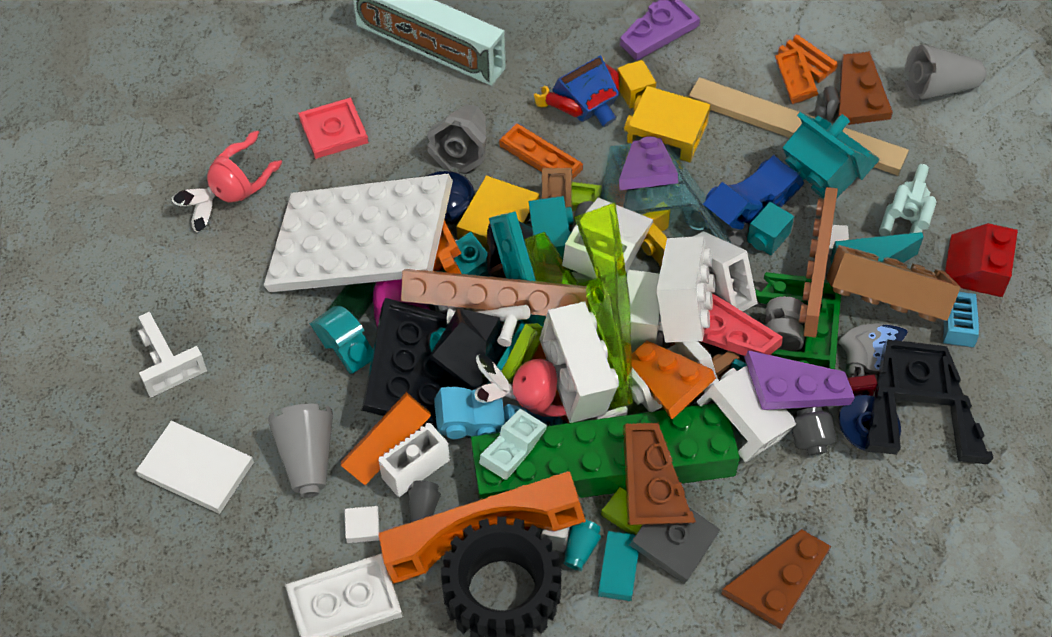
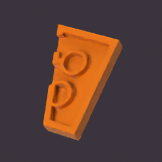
(670, 376)

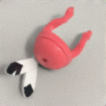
(225, 182)
(532, 386)

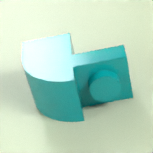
(344, 334)

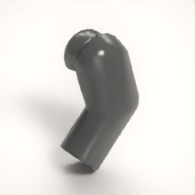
(831, 104)

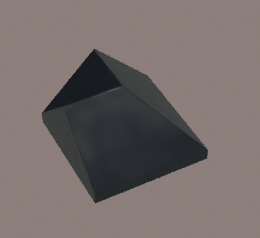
(464, 339)

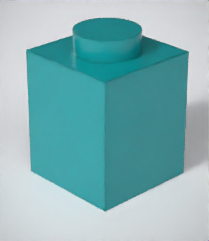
(770, 228)

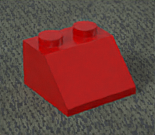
(982, 258)

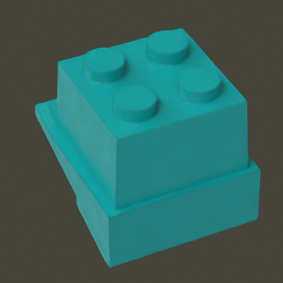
(827, 154)

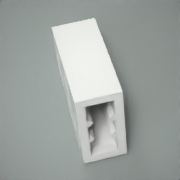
(731, 272)

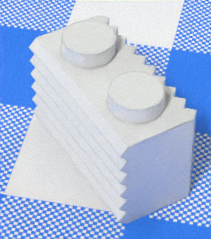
(414, 459)

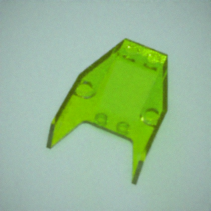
(606, 294)

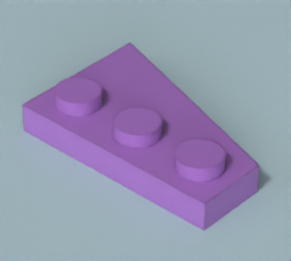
(659, 26)
(647, 165)
(796, 384)

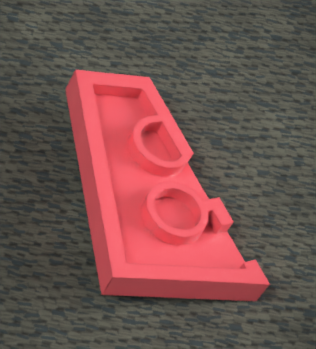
(738, 331)

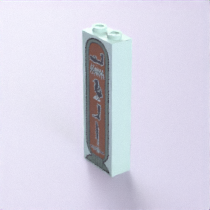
(438, 34)

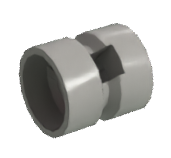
(783, 318)

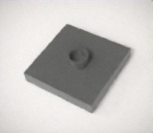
(676, 546)

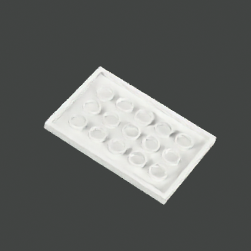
(359, 233)

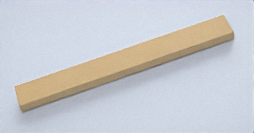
(785, 120)

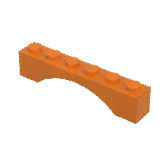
(417, 545)

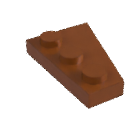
(861, 90)
(651, 480)
(779, 579)

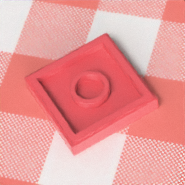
(333, 128)

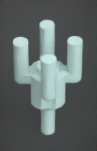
(911, 203)

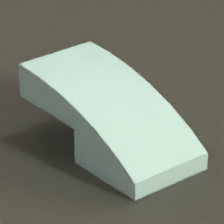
(513, 445)

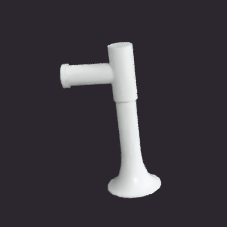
(508, 315)

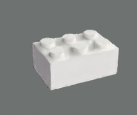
(685, 289)
(580, 361)

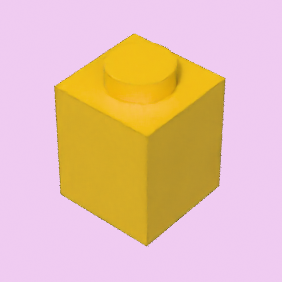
(634, 80)

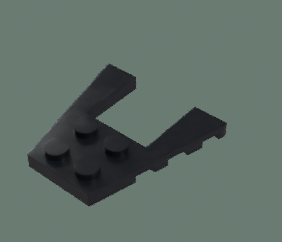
(926, 376)

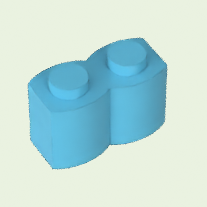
(462, 415)

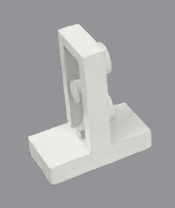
(168, 369)

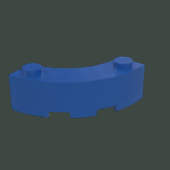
(745, 200)

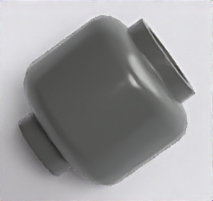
(813, 430)

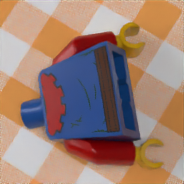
(584, 92)

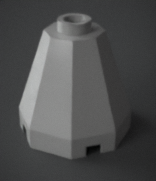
(459, 139)

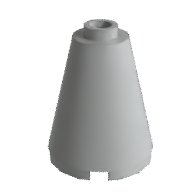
(940, 72)
(303, 445)

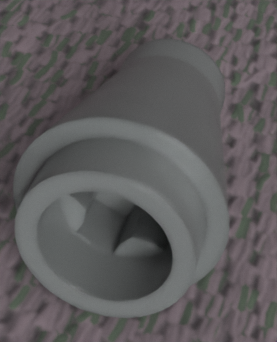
(423, 499)

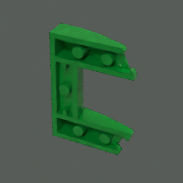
(818, 350)

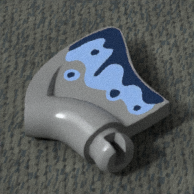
(865, 346)

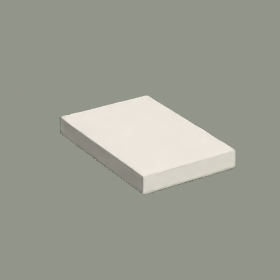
(195, 467)
(344, 599)

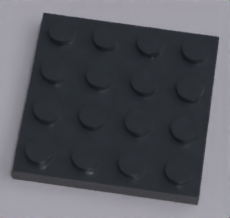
(403, 362)

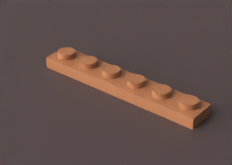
(816, 269)
(487, 292)

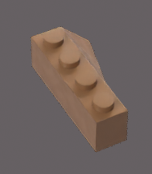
(893, 283)

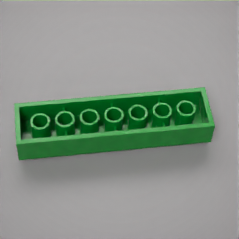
(593, 452)

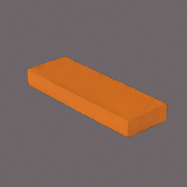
(537, 151)
(394, 427)

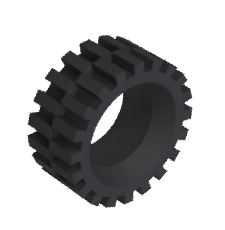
(493, 545)

